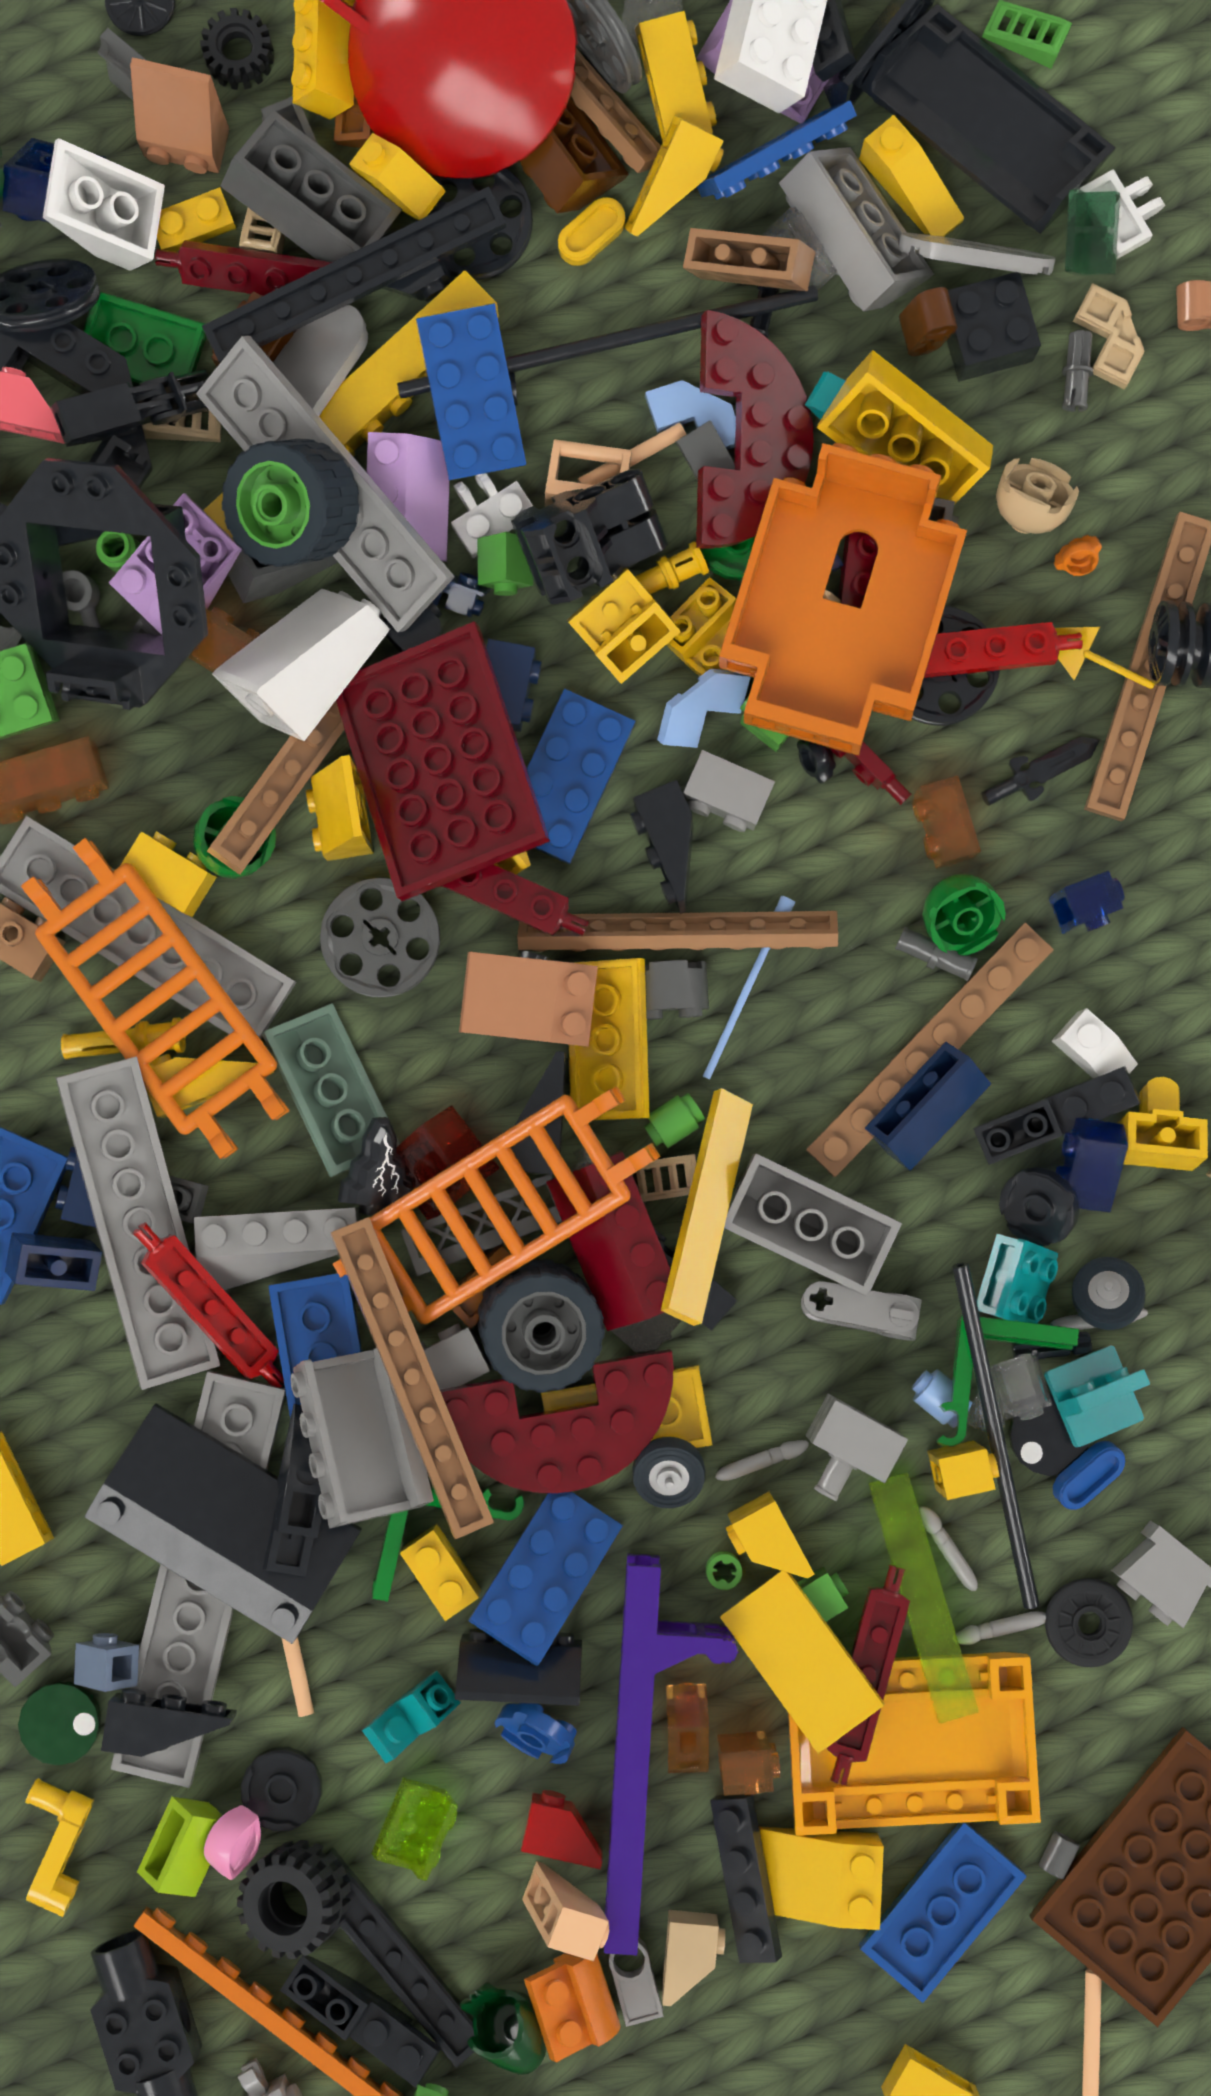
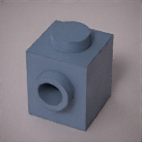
(106, 1663)

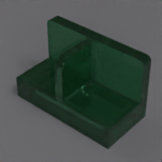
(1092, 232)

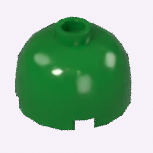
(210, 825)
(963, 914)

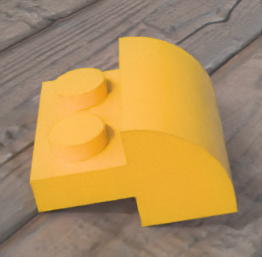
(624, 625)

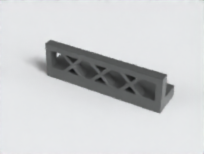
(487, 1240)

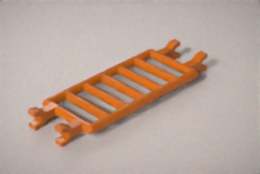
(195, 969)
(520, 1253)

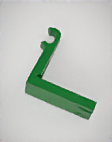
(1000, 1331)
(393, 1537)

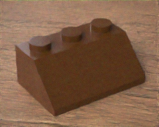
(573, 163)

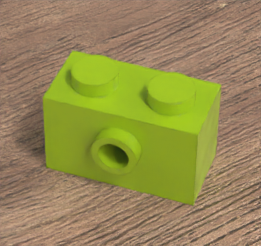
(176, 1852)

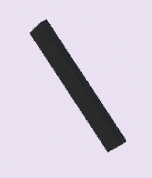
(406, 1970)

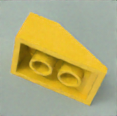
(340, 811)
(825, 1876)

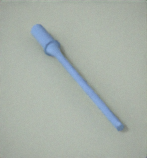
(784, 905)

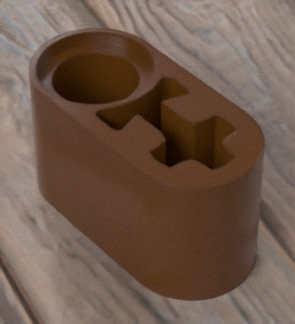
(928, 321)

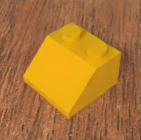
(766, 1537)

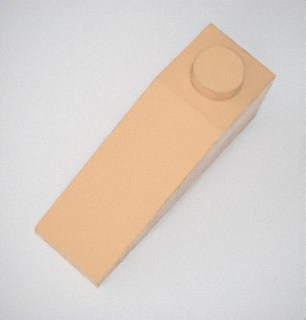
(565, 1914)

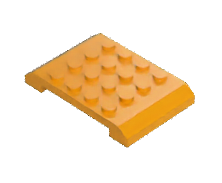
(926, 1769)

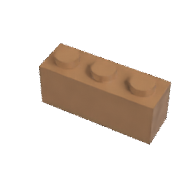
(749, 259)

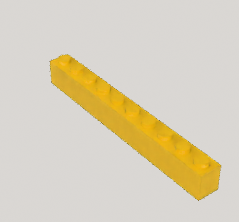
(371, 391)

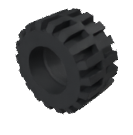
(269, 1915)

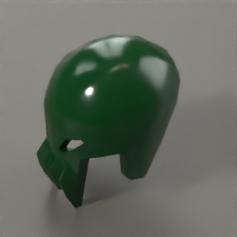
(505, 2029)

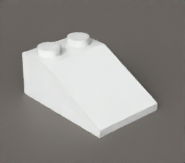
(103, 206)

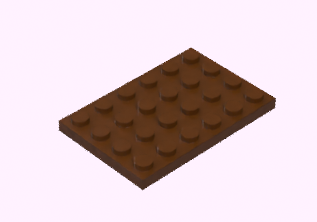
(1142, 1886)

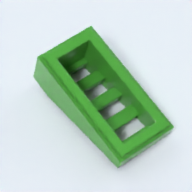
(1032, 49)

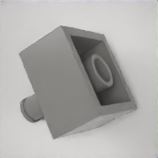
(853, 1443)

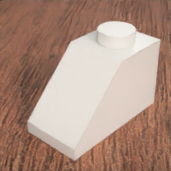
(1093, 1045)

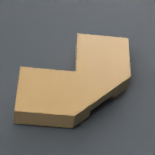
(1111, 318)

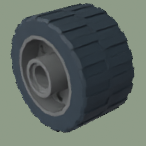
(545, 1355)

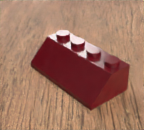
(617, 1251)

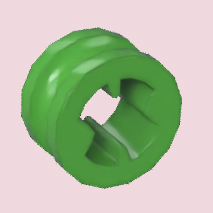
(721, 1583)

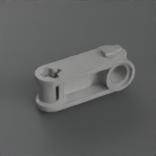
(880, 1312)

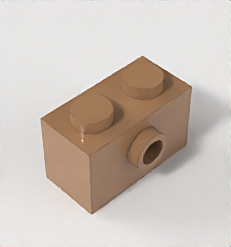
(19, 943)

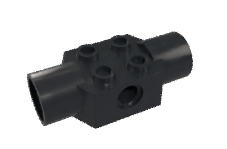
(143, 2019)

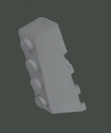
(265, 1244)

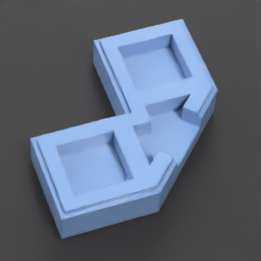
(686, 403)
(686, 713)

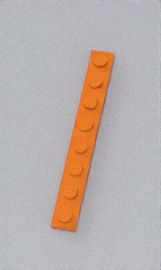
(257, 2003)

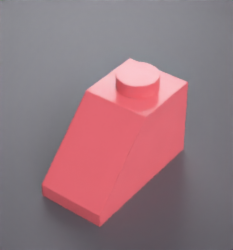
(24, 408)

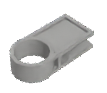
(637, 1990)

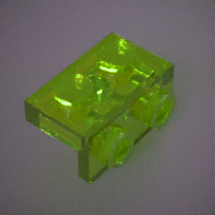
(416, 1827)

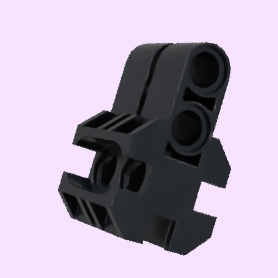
(606, 527)

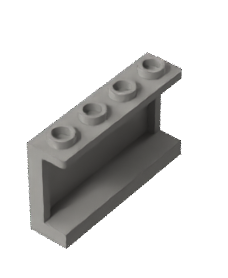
(358, 1439)

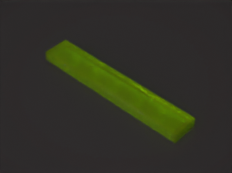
(928, 1608)

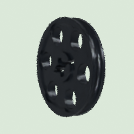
(518, 229)
(46, 294)
(970, 697)

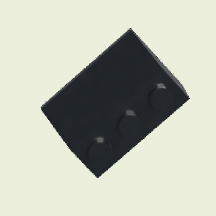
(499, 1674)

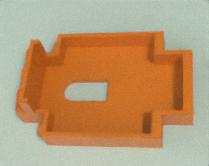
(826, 662)

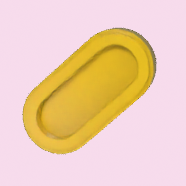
(591, 231)

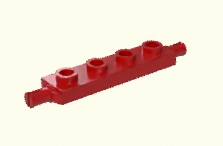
(998, 649)
(209, 1306)

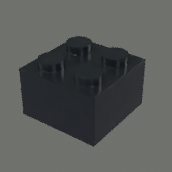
(993, 327)

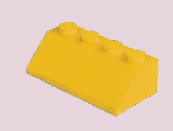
(895, 417)

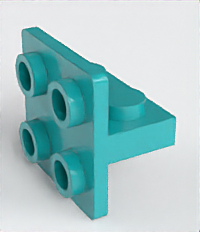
(1017, 1280)
(1096, 1395)

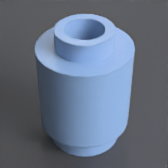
(932, 1392)

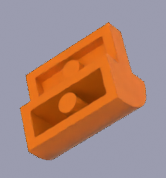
(572, 2005)

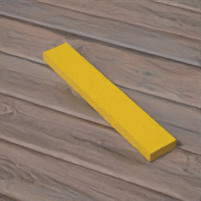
(707, 1208)

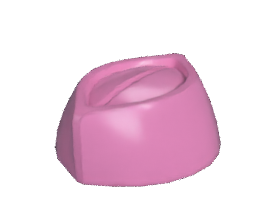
(233, 1841)

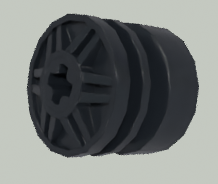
(1180, 645)

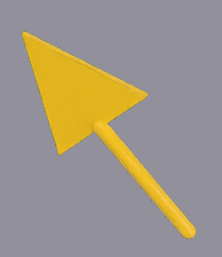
(1074, 659)

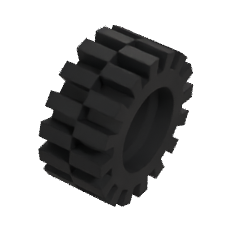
(231, 28)

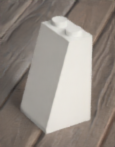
(304, 661)

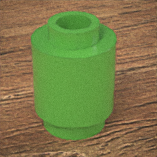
(110, 547)
(674, 1120)

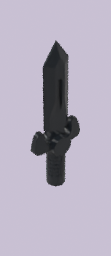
(1041, 769)

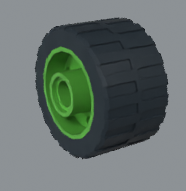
(290, 502)

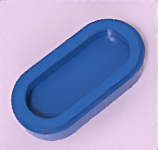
(1089, 1475)

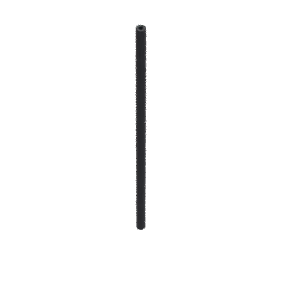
(632, 335)

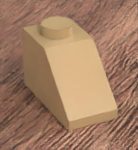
(689, 1952)

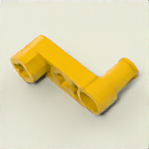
(51, 1887)

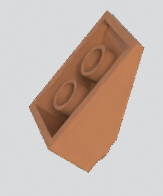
(178, 116)
(528, 999)

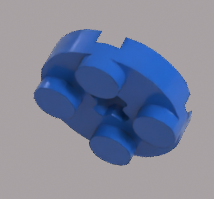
(536, 1732)

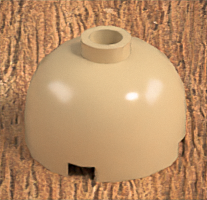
(1035, 496)

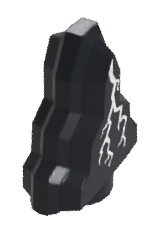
(378, 1172)

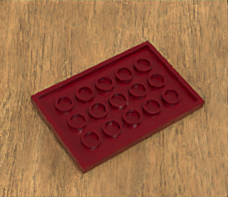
(440, 762)

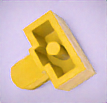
(1160, 1133)

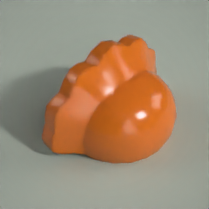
(1079, 556)

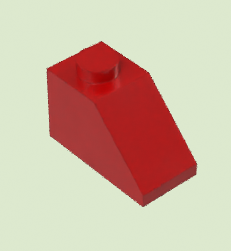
(559, 1832)

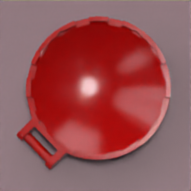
(461, 79)

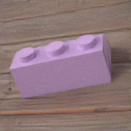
(415, 480)

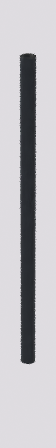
(995, 1434)

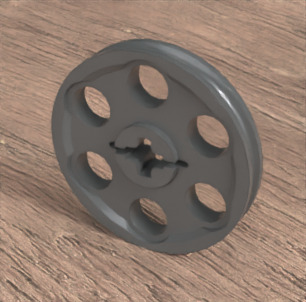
(606, 43)
(375, 958)

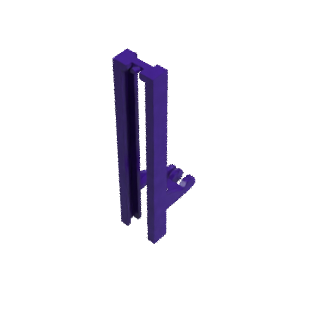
(645, 1650)

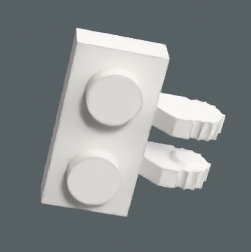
(1132, 227)
(490, 516)

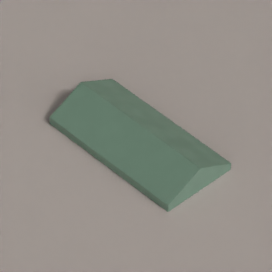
(326, 1084)

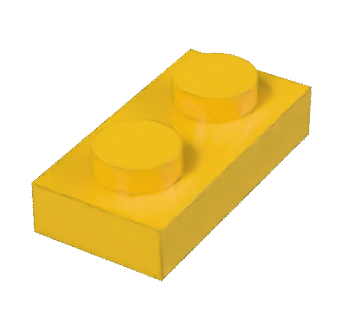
(194, 220)

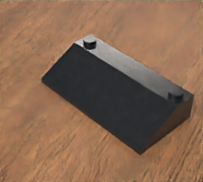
(986, 117)
(211, 1522)

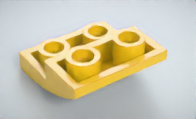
(702, 626)

